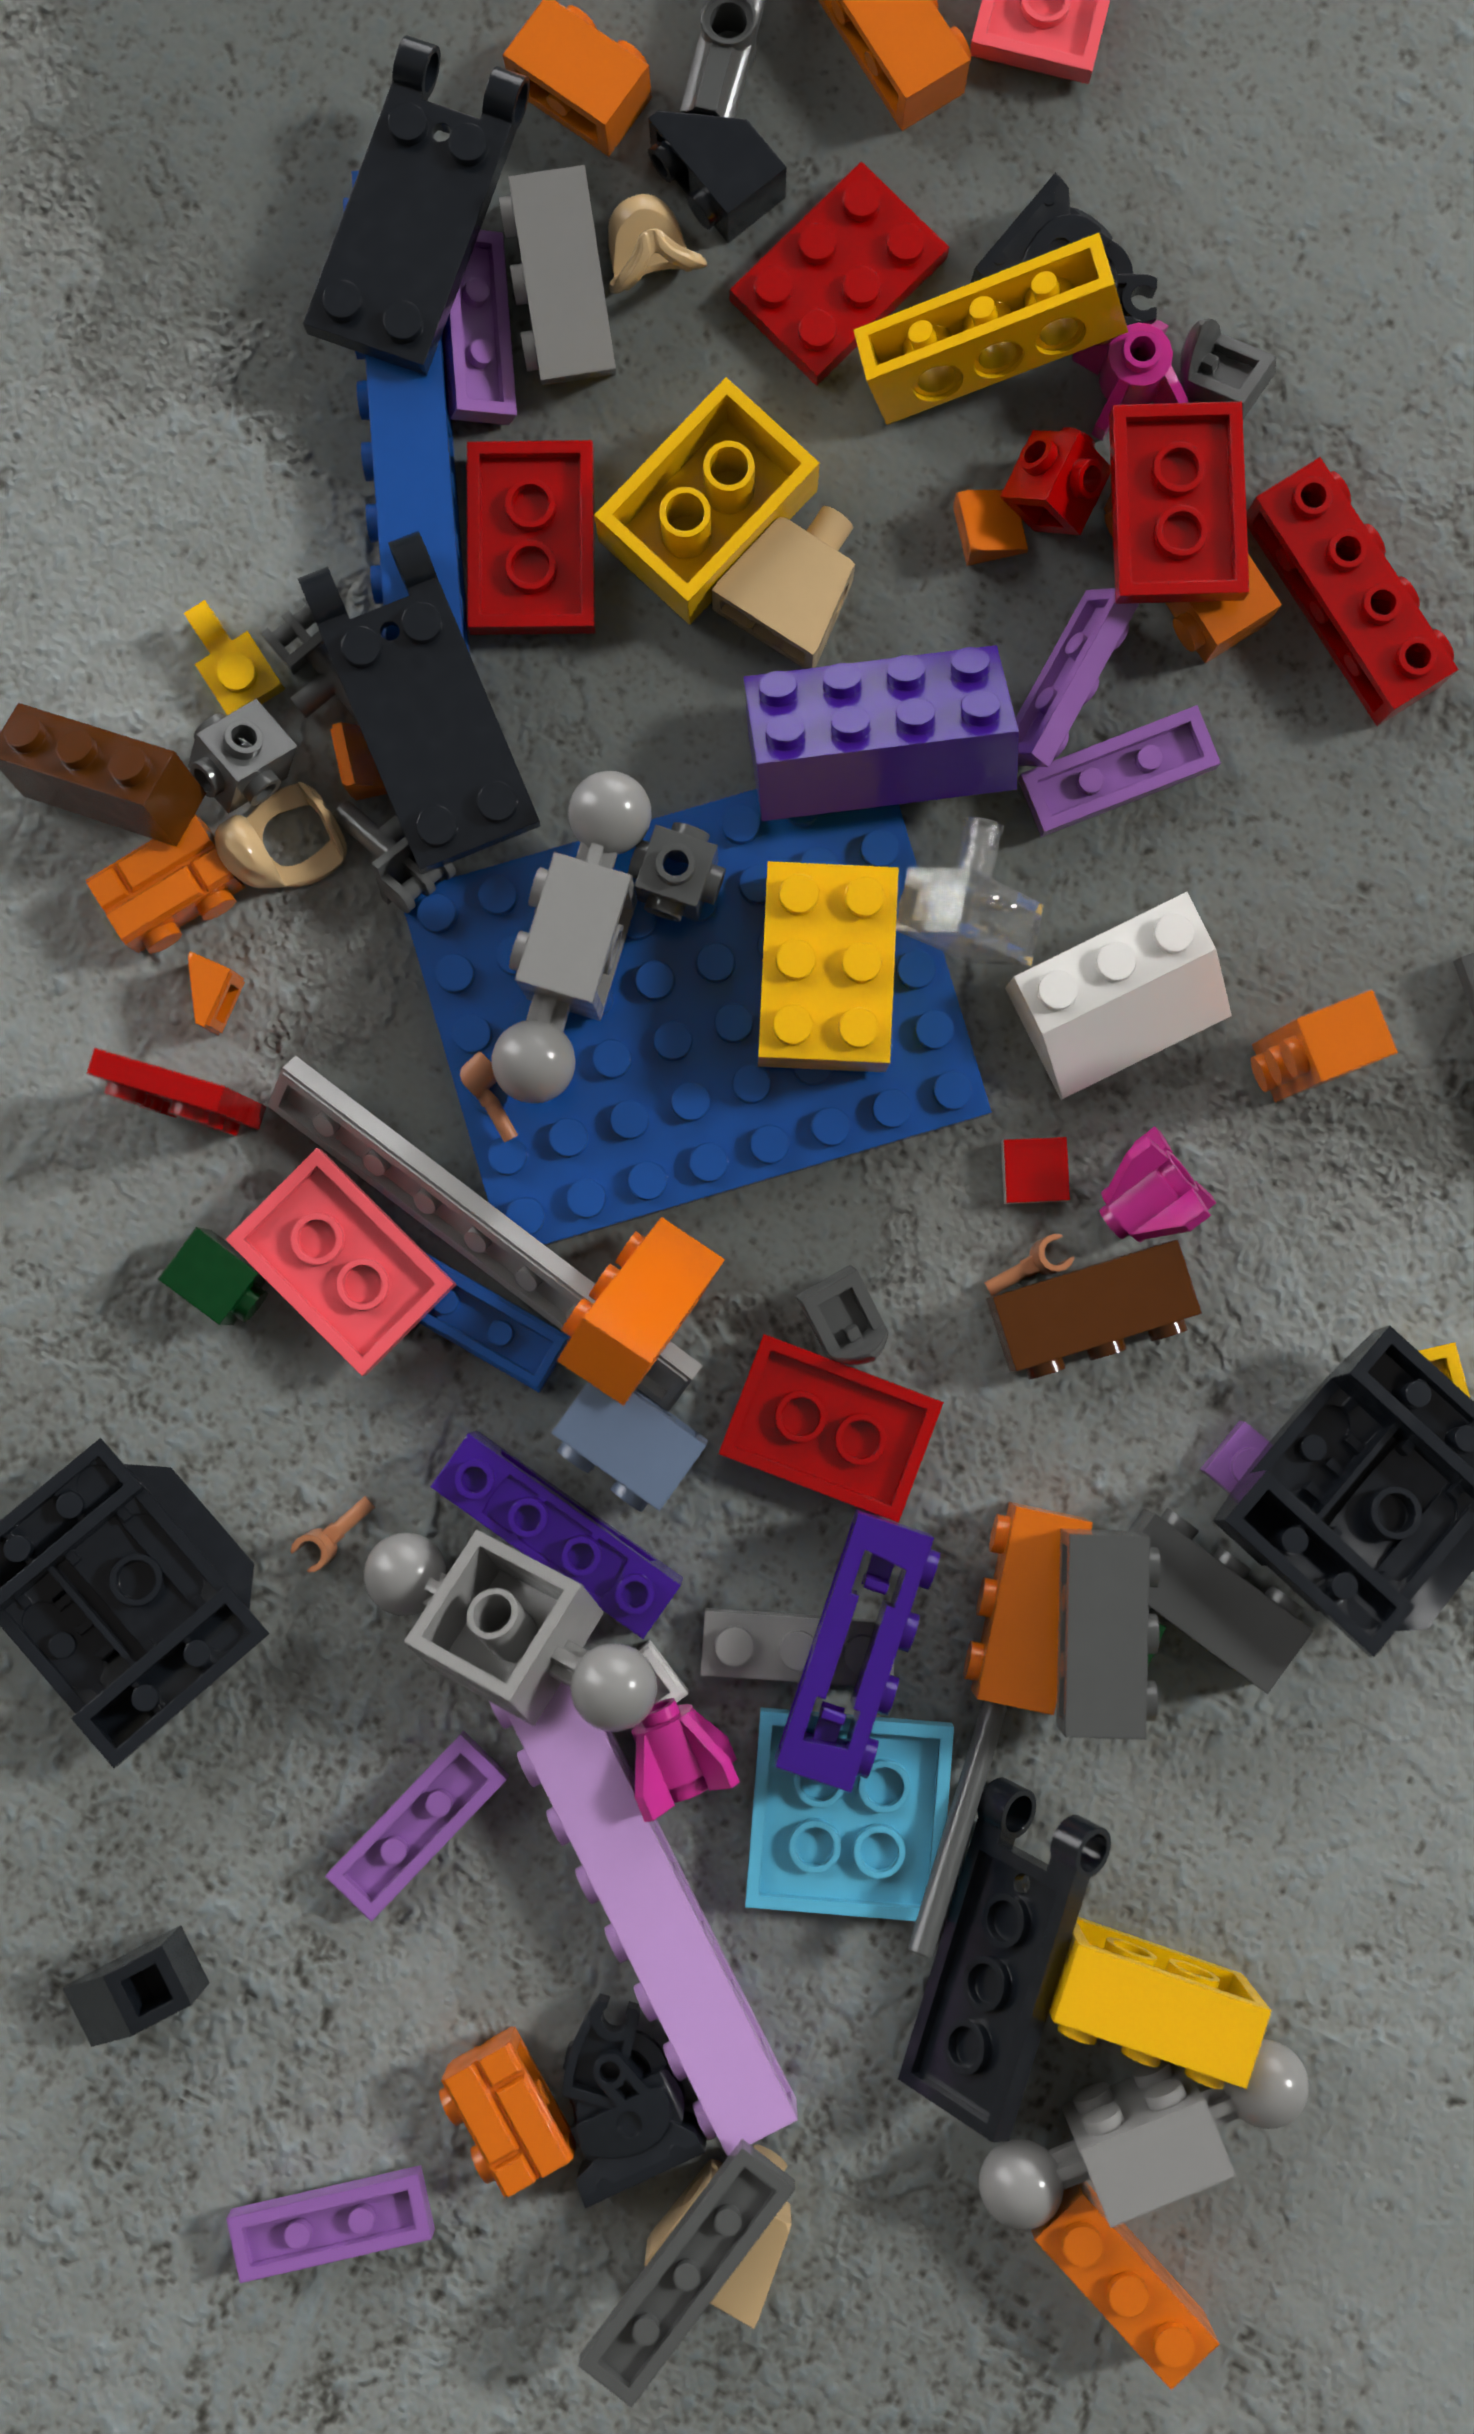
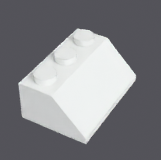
(1122, 995)

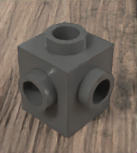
(241, 756)
(682, 894)

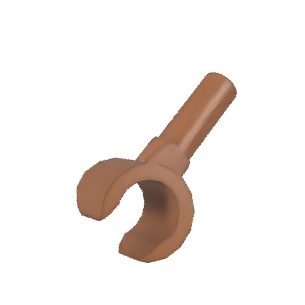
(478, 1079)
(1029, 1266)
(333, 1533)

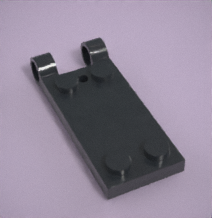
(414, 214)
(424, 714)
(999, 1962)

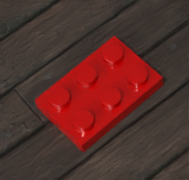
(838, 272)
(1179, 502)
(530, 537)
(175, 1093)
(831, 1428)

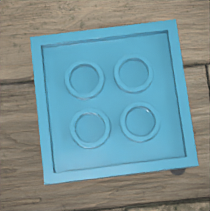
(856, 1849)

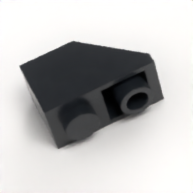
(720, 165)
(137, 1988)

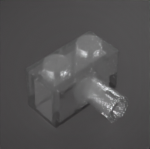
(968, 910)

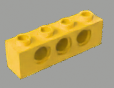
(991, 329)

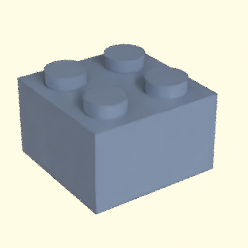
(633, 1443)

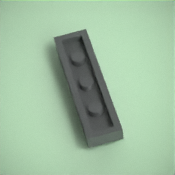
(686, 2273)

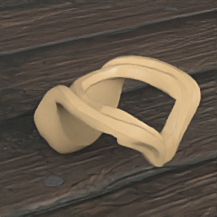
(646, 240)
(244, 854)

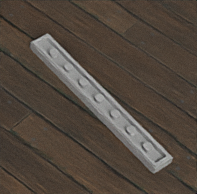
(452, 1210)

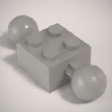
(574, 936)
(509, 1629)
(1141, 2141)

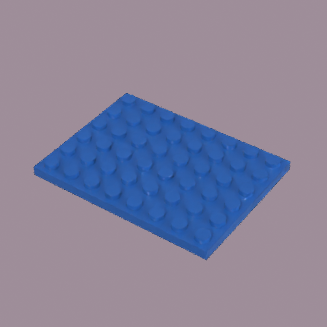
(670, 1076)

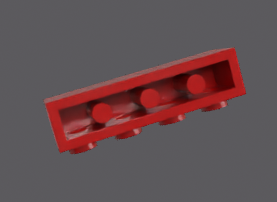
(1350, 591)

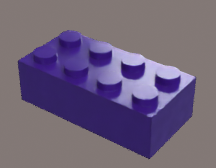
(881, 732)

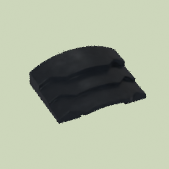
(1367, 1494)
(124, 1595)

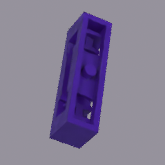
(557, 1532)
(821, 1753)

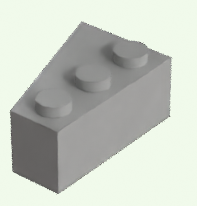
(558, 275)

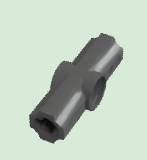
(722, 63)

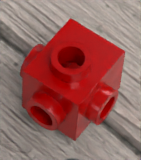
(1056, 481)

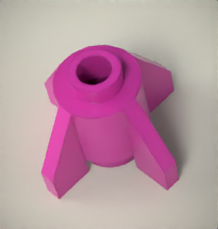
(1133, 370)
(1153, 1193)
(678, 1758)

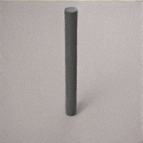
(957, 1829)

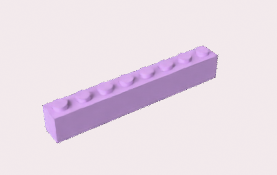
(655, 1925)

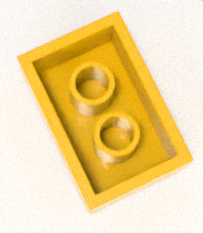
(706, 498)
(828, 966)
(1159, 2005)

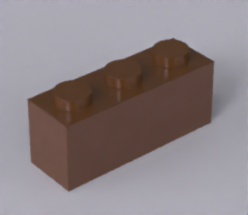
(99, 774)
(1094, 1309)

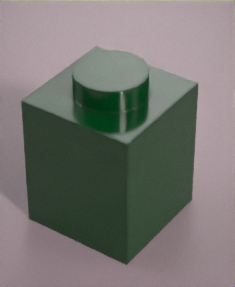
(215, 1278)

